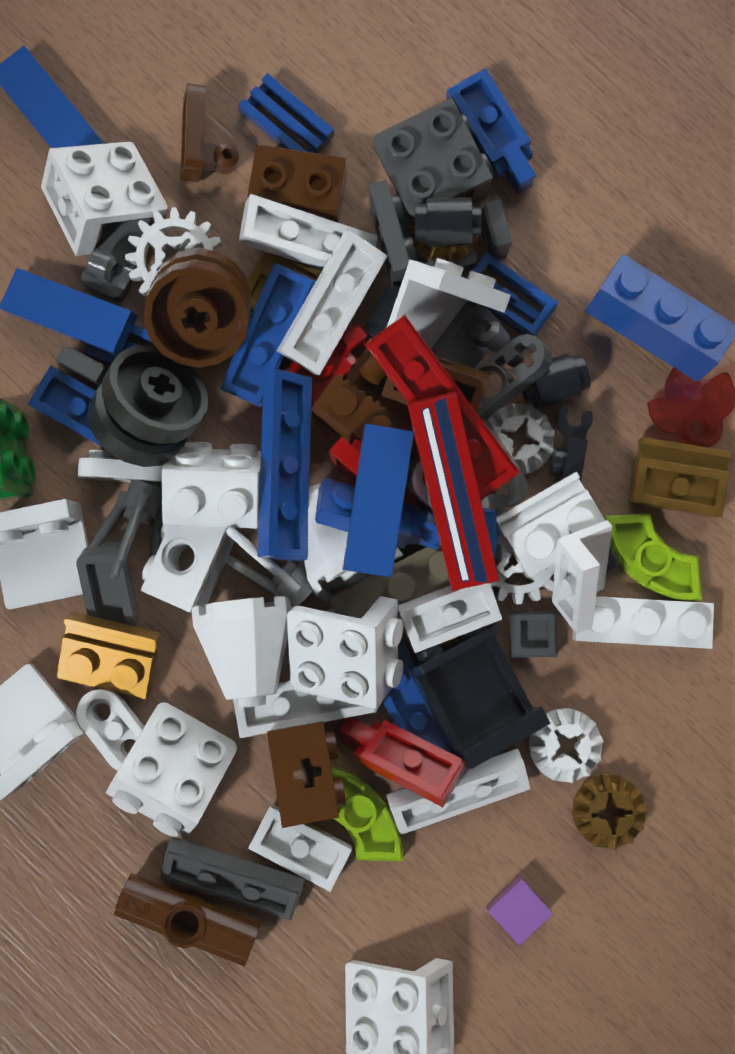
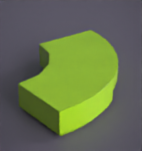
(652, 561)
(367, 819)

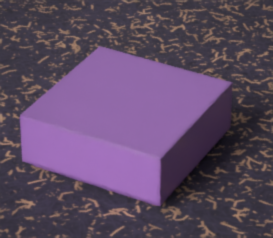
(519, 910)

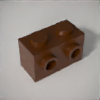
(299, 180)

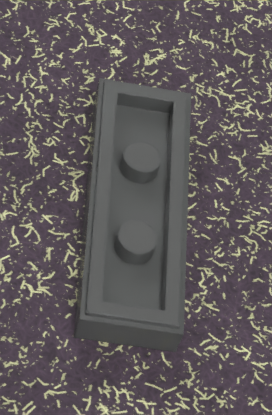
(231, 878)

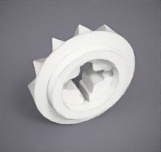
(538, 429)
(545, 743)

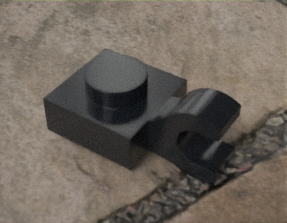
(572, 453)

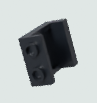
(475, 696)

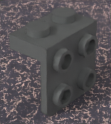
(434, 157)

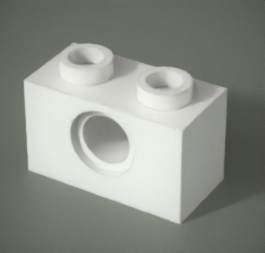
(195, 585)

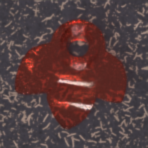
(690, 402)

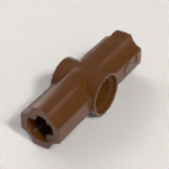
(157, 909)

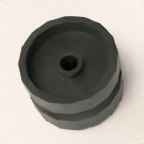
(146, 407)

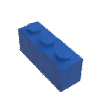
(661, 319)

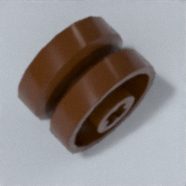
(198, 308)

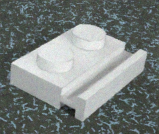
(538, 522)

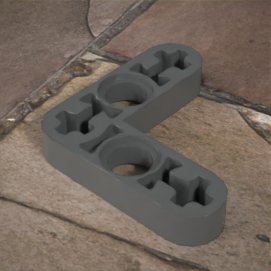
(526, 376)

